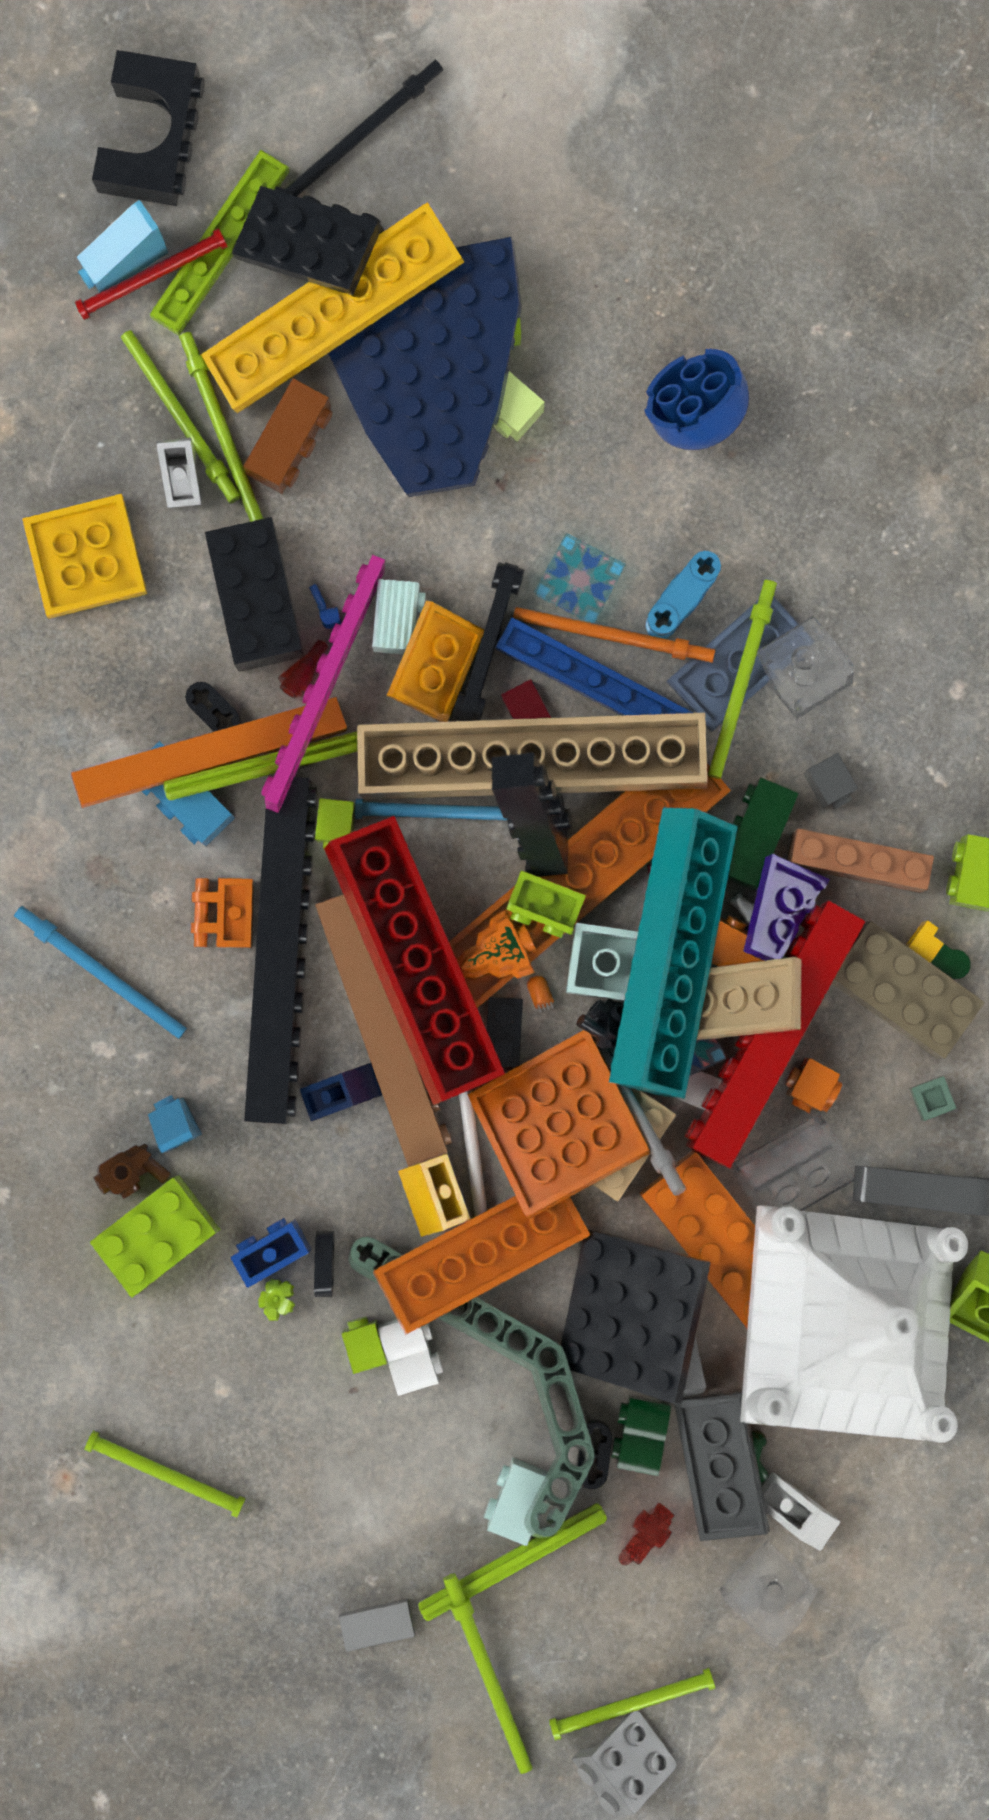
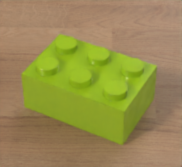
(155, 1236)

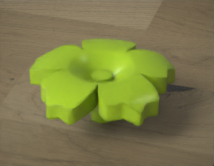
(275, 1299)

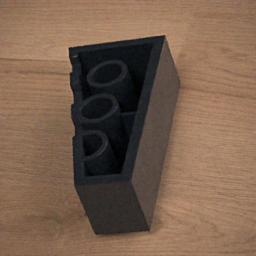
(532, 812)

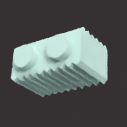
(396, 615)

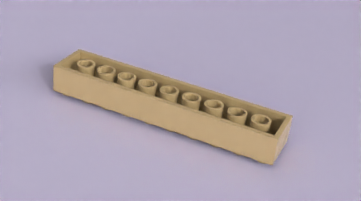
(577, 753)

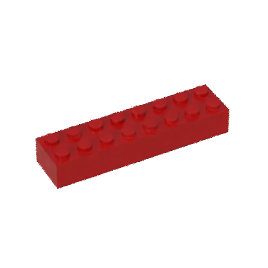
(413, 960)
(764, 1056)

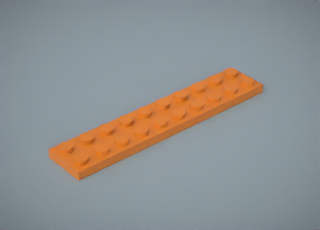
(598, 863)

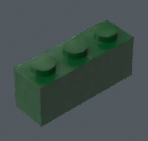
(759, 829)

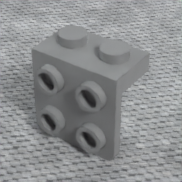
(626, 1766)

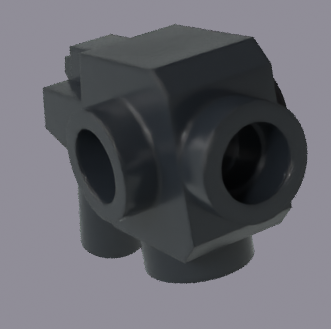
(602, 1022)

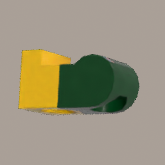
(951, 962)

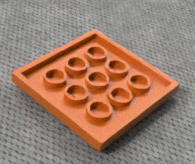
(558, 1123)

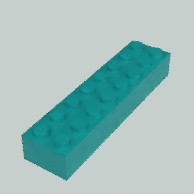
(673, 952)

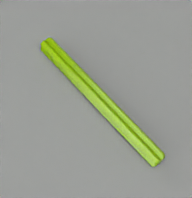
(255, 767)
(515, 1560)

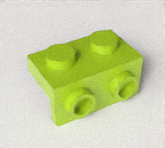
(545, 903)

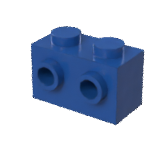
(271, 1253)

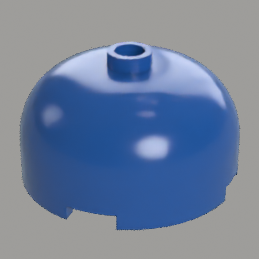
(698, 400)

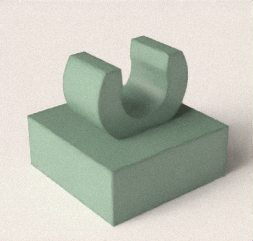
(932, 1098)

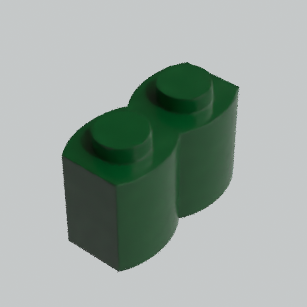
(642, 1435)

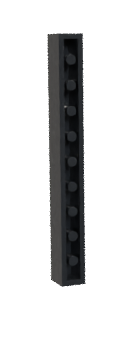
(278, 957)

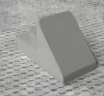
(179, 472)

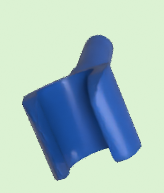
(328, 616)

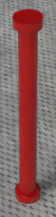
(151, 274)

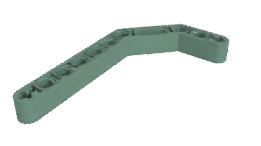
(543, 1378)

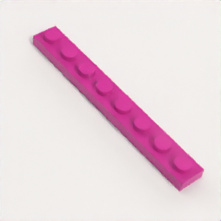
(317, 695)

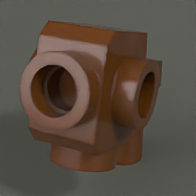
(122, 1171)

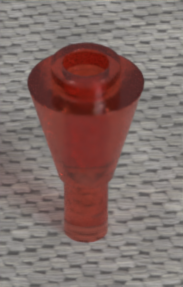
(299, 675)

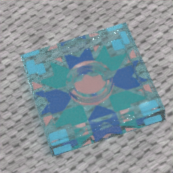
(579, 579)

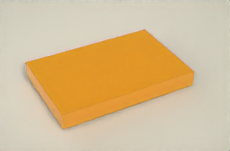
(436, 662)

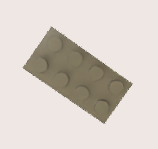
(906, 991)

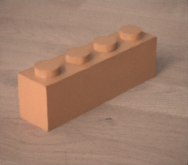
(860, 860)

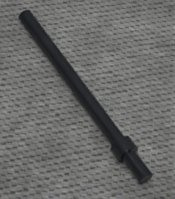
(412, 88)

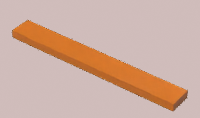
(197, 755)

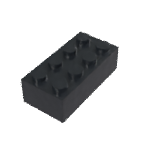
(254, 594)

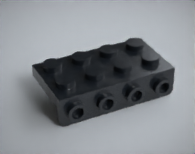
(307, 239)

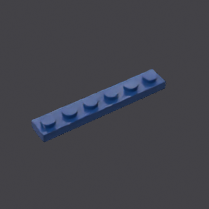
(581, 673)

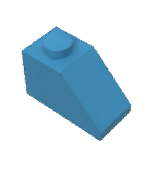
(173, 1123)

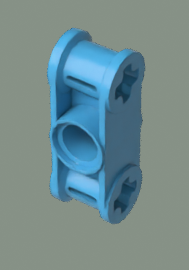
(683, 594)

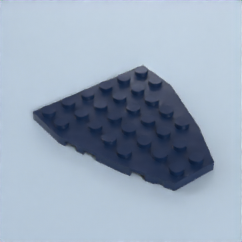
(437, 371)

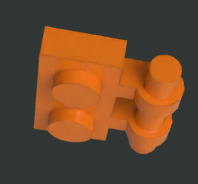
(234, 912)

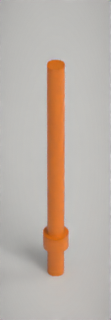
(679, 648)

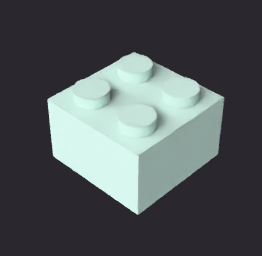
(600, 961)

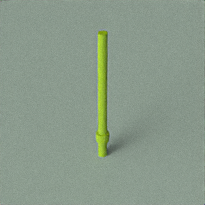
(198, 369)
(215, 468)
(760, 616)
(462, 1612)

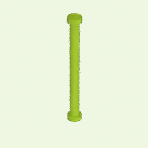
(164, 1473)
(631, 1704)

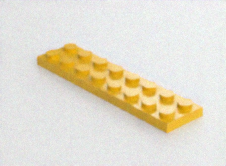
(321, 319)

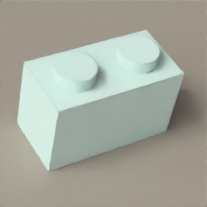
(518, 1489)

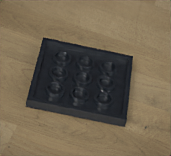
(634, 1315)

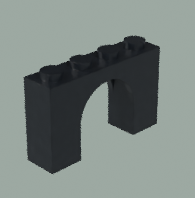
(159, 172)

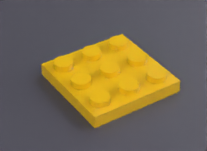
(84, 556)

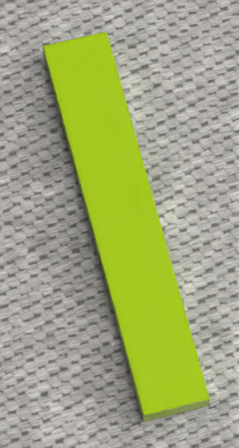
(198, 277)

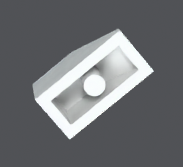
(798, 1512)

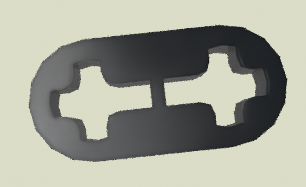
(218, 702)
(324, 1264)
(602, 1454)

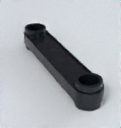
(507, 581)

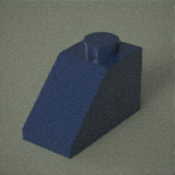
(340, 1091)

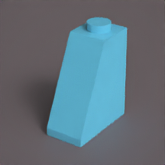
(122, 249)

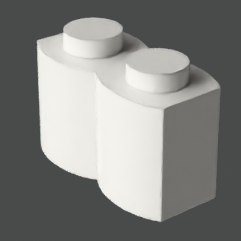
(410, 1357)

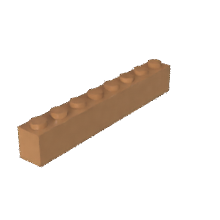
(388, 1051)

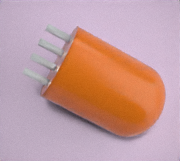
(540, 993)

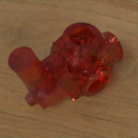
(650, 1531)

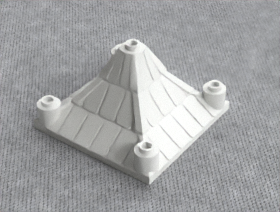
(850, 1325)

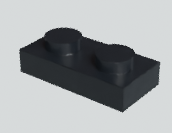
(504, 1029)

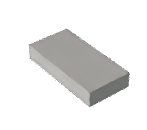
(376, 1625)

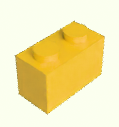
(434, 1195)

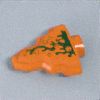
(499, 951)

